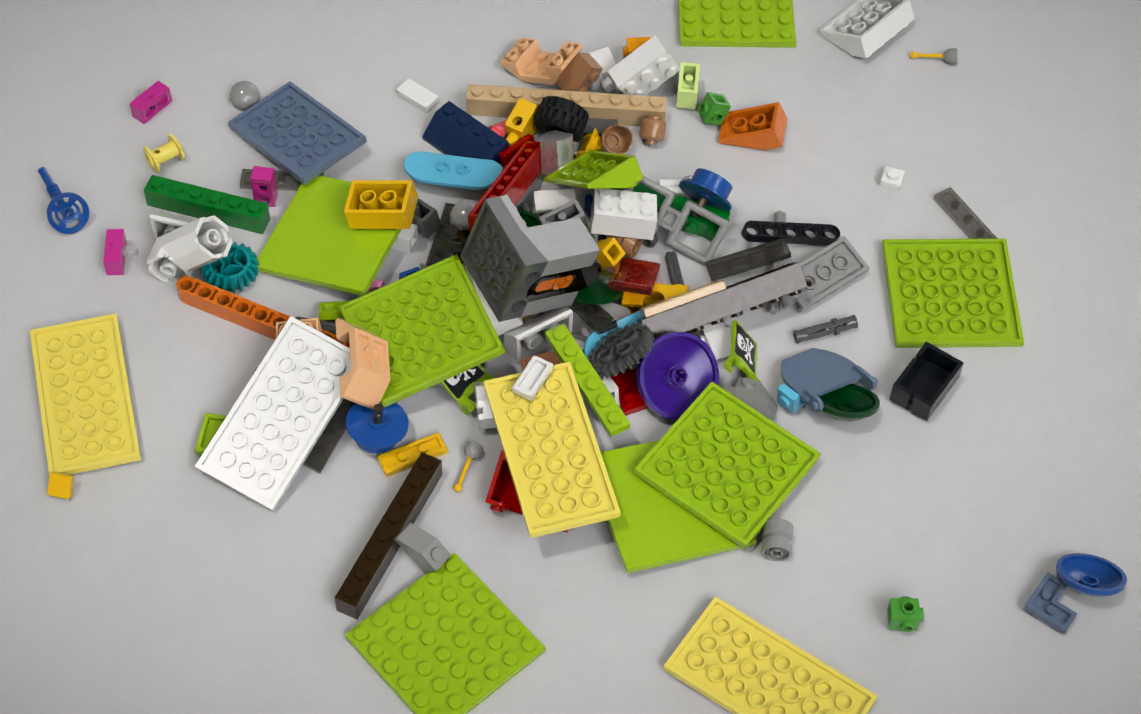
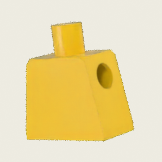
(521, 121)

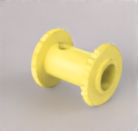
(164, 153)

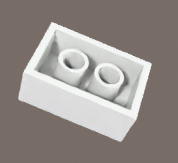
(644, 68)
(624, 213)

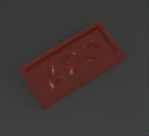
(635, 276)

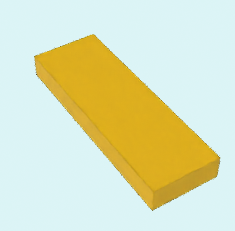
(406, 456)

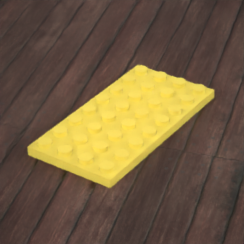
(84, 395)
(552, 453)
(759, 671)

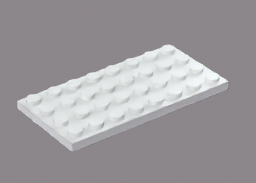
(278, 415)

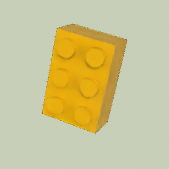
(381, 204)

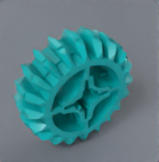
(232, 272)

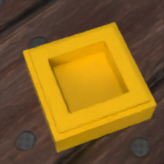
(60, 485)

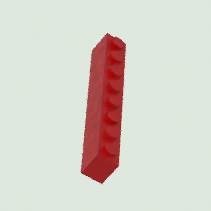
(514, 178)

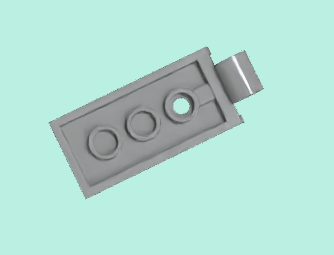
(827, 273)

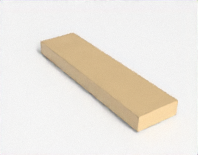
(682, 298)

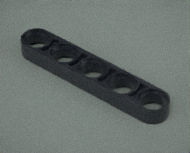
(798, 228)

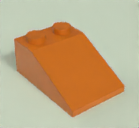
(755, 127)

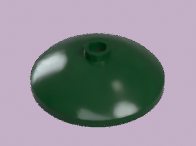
(599, 291)
(850, 403)

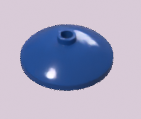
(1091, 575)

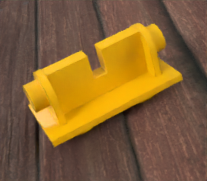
(590, 142)

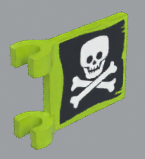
(742, 352)
(462, 386)

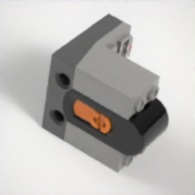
(528, 267)

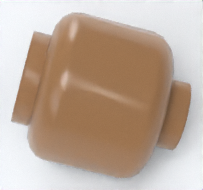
(652, 129)

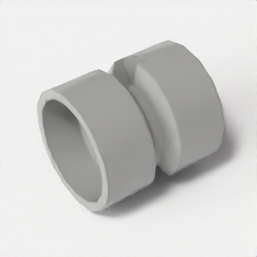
(777, 539)

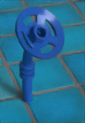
(63, 207)

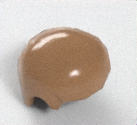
(617, 139)

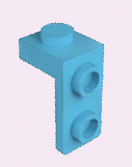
(789, 398)

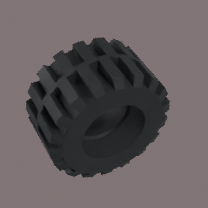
(561, 115)

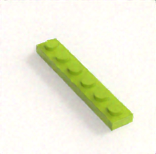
(588, 380)

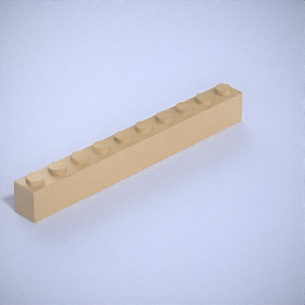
(626, 109)

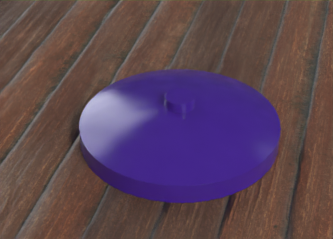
(675, 373)

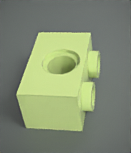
(688, 85)

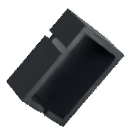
(926, 380)

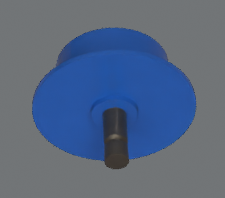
(707, 189)
(377, 428)

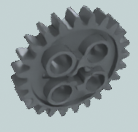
(621, 349)

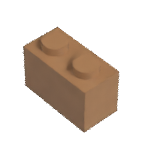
(580, 73)

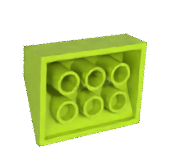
(598, 171)

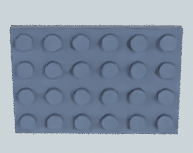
(297, 132)

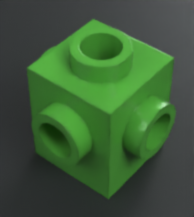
(714, 108)
(904, 614)

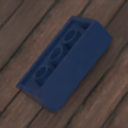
(461, 135)

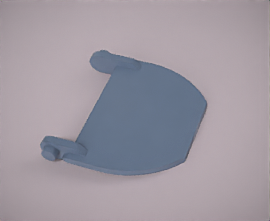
(821, 372)

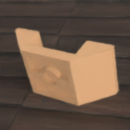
(538, 67)
(369, 365)

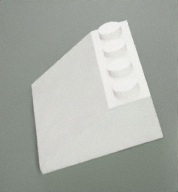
(867, 25)

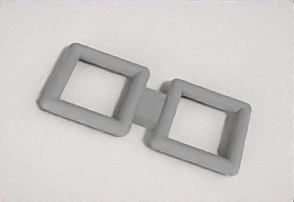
(674, 220)

